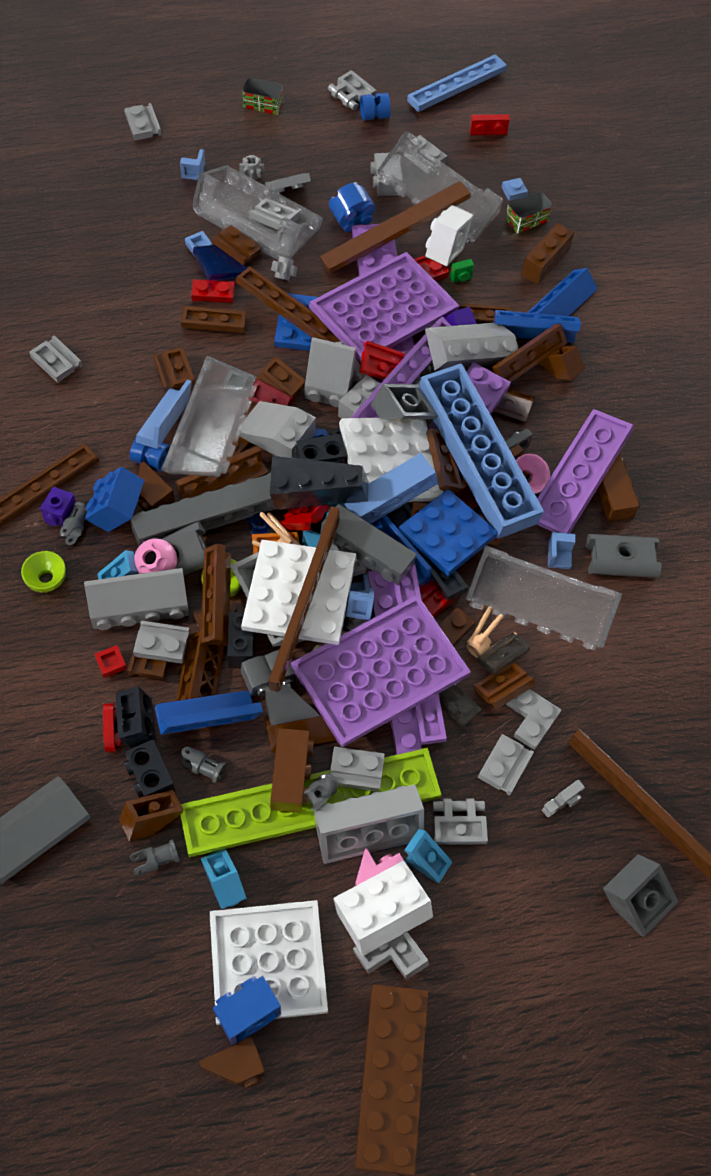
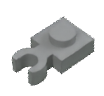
(568, 796)

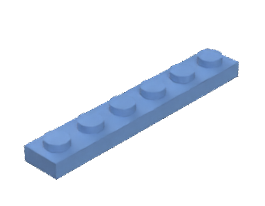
(456, 83)

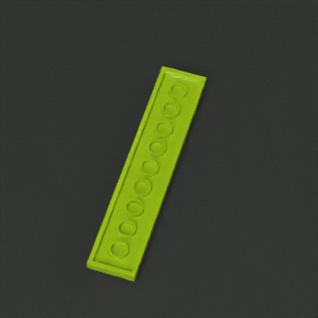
(248, 817)

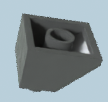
(402, 402)
(641, 894)

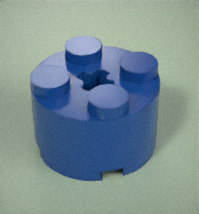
(352, 206)

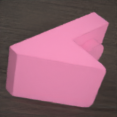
(369, 869)

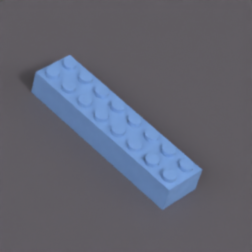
(481, 451)

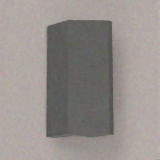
(38, 826)

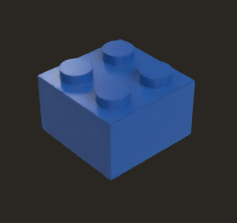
(114, 499)
(247, 1009)

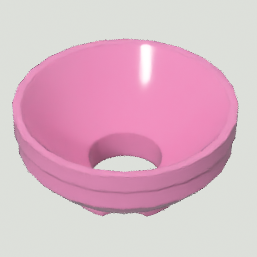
(537, 470)
(165, 559)

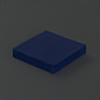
(217, 263)

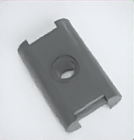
(190, 548)
(608, 558)

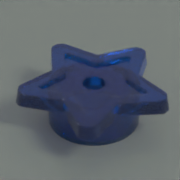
(255, 528)

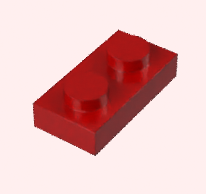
(489, 124)
(212, 291)

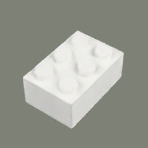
(383, 907)

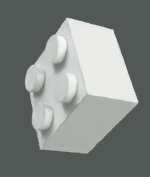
(448, 235)

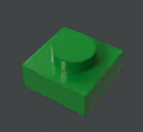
(462, 271)

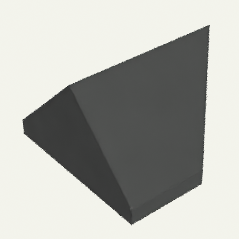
(287, 706)

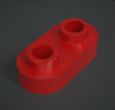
(110, 731)

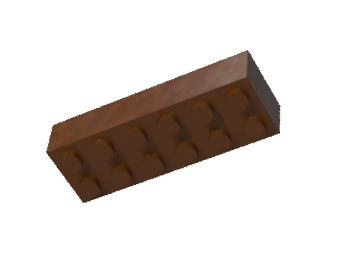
(392, 1081)

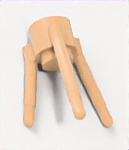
(285, 537)
(480, 642)

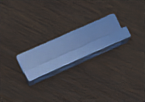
(164, 416)
(395, 489)

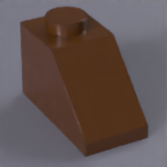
(564, 363)
(154, 490)
(149, 814)
(236, 1064)

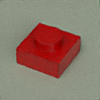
(110, 661)

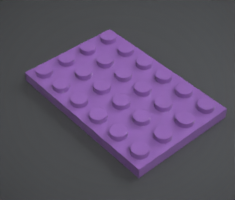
(384, 305)
(380, 670)

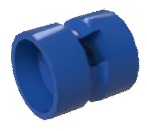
(375, 106)
(153, 457)

